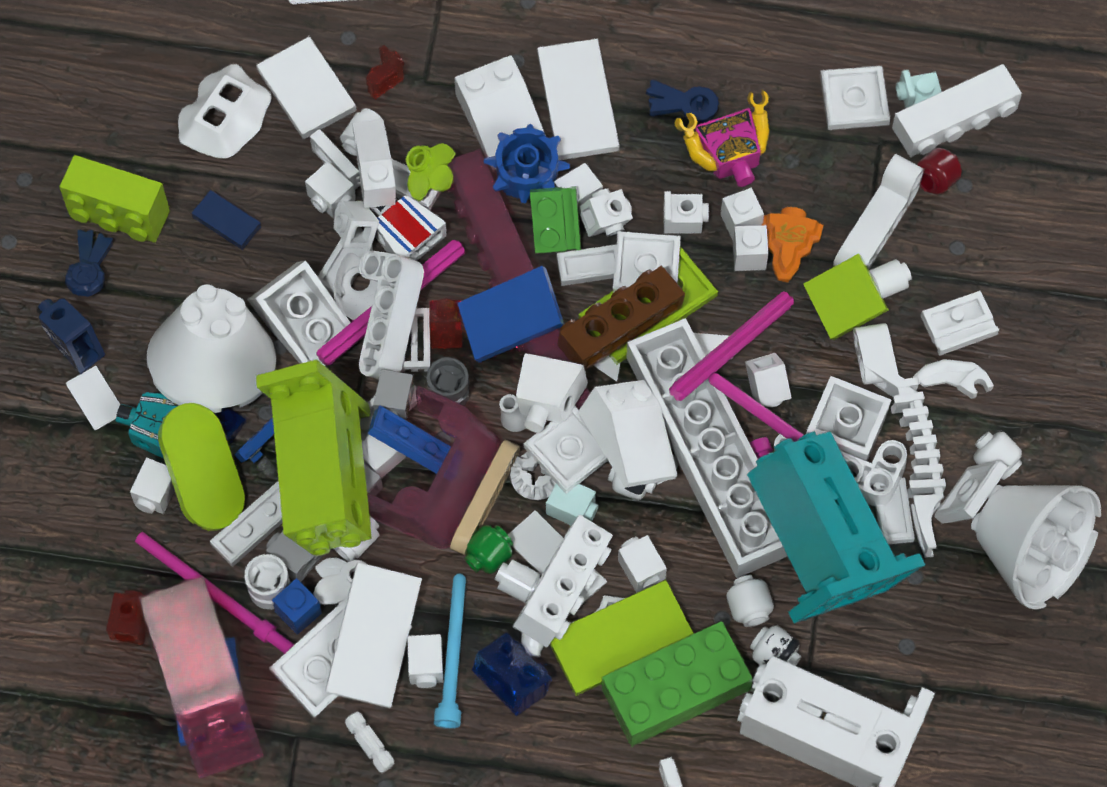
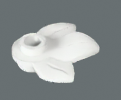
(336, 580)

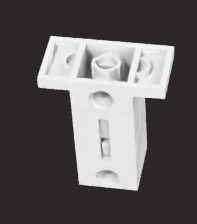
(830, 724)

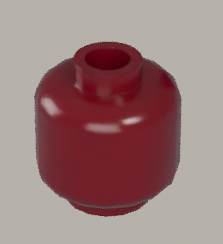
(940, 171)

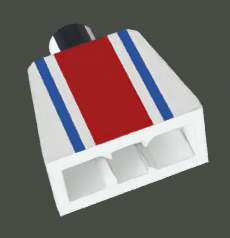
(408, 228)

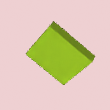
(845, 297)

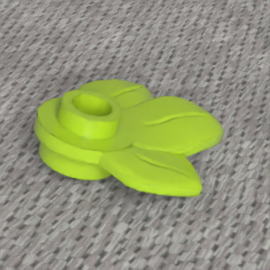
(429, 169)

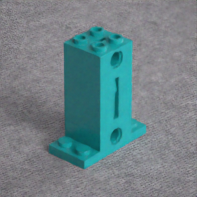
(826, 526)

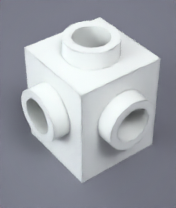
(605, 212)

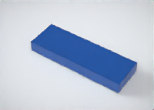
(408, 439)

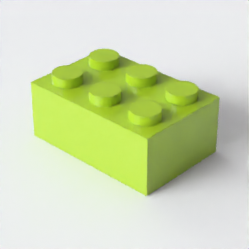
(114, 199)

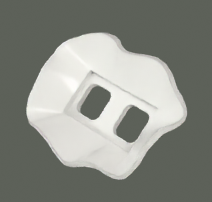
(241, 120)

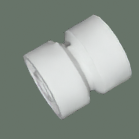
(265, 579)

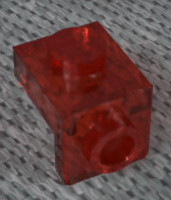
(445, 324)

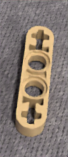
(485, 495)

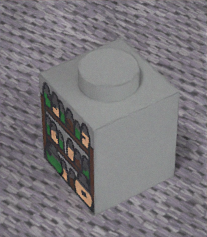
(394, 392)

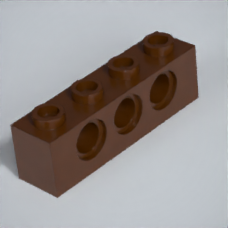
(654, 285)

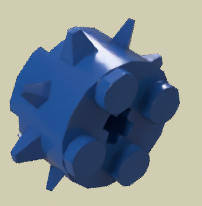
(523, 147)

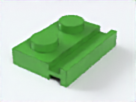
(555, 219)

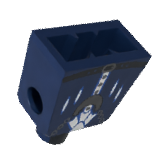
(63, 326)

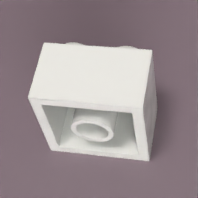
(851, 416)

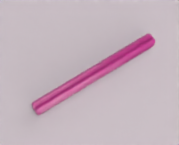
(357, 329)
(731, 346)

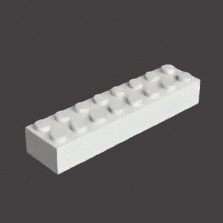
(708, 447)

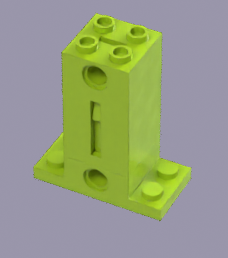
(318, 456)

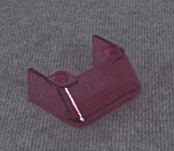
(437, 513)

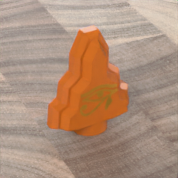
(790, 239)

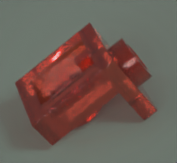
(385, 76)

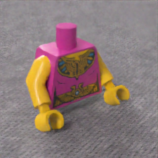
(730, 142)

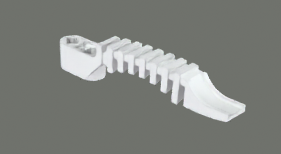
(879, 368)

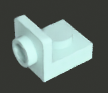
(917, 88)

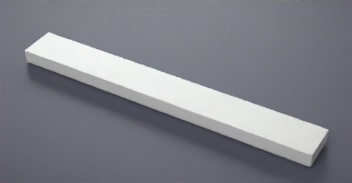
(264, 514)

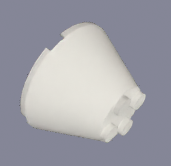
(210, 351)
(1038, 537)

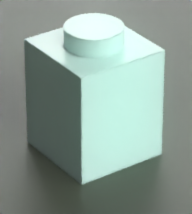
(568, 506)

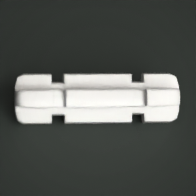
(369, 742)

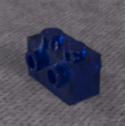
(511, 674)

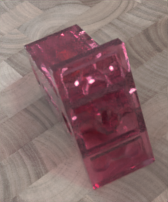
(200, 677)

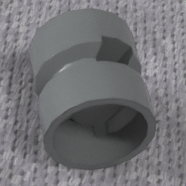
(449, 379)

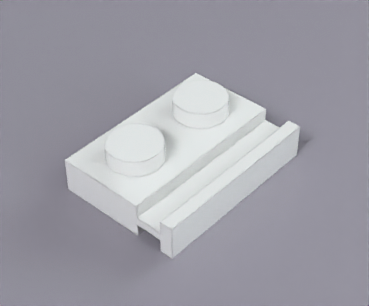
(959, 323)

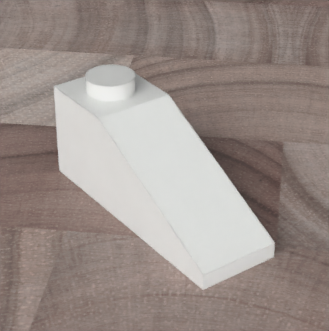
(374, 163)

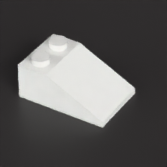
(495, 102)
(299, 311)
(630, 432)

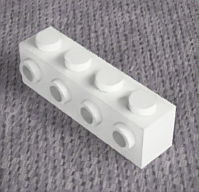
(563, 581)

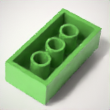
(676, 683)

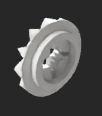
(523, 481)

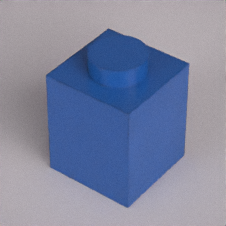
(296, 606)

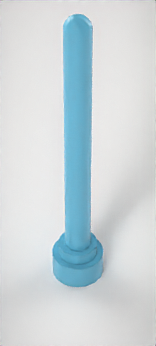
(447, 713)

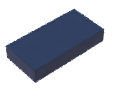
(226, 220)

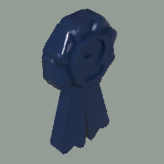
(697, 100)
(86, 276)

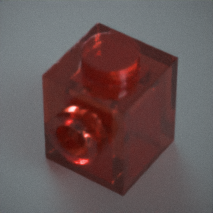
(127, 618)

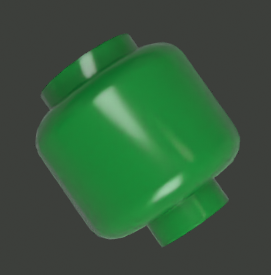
(488, 549)

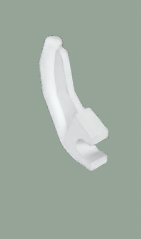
(956, 373)

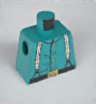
(146, 420)

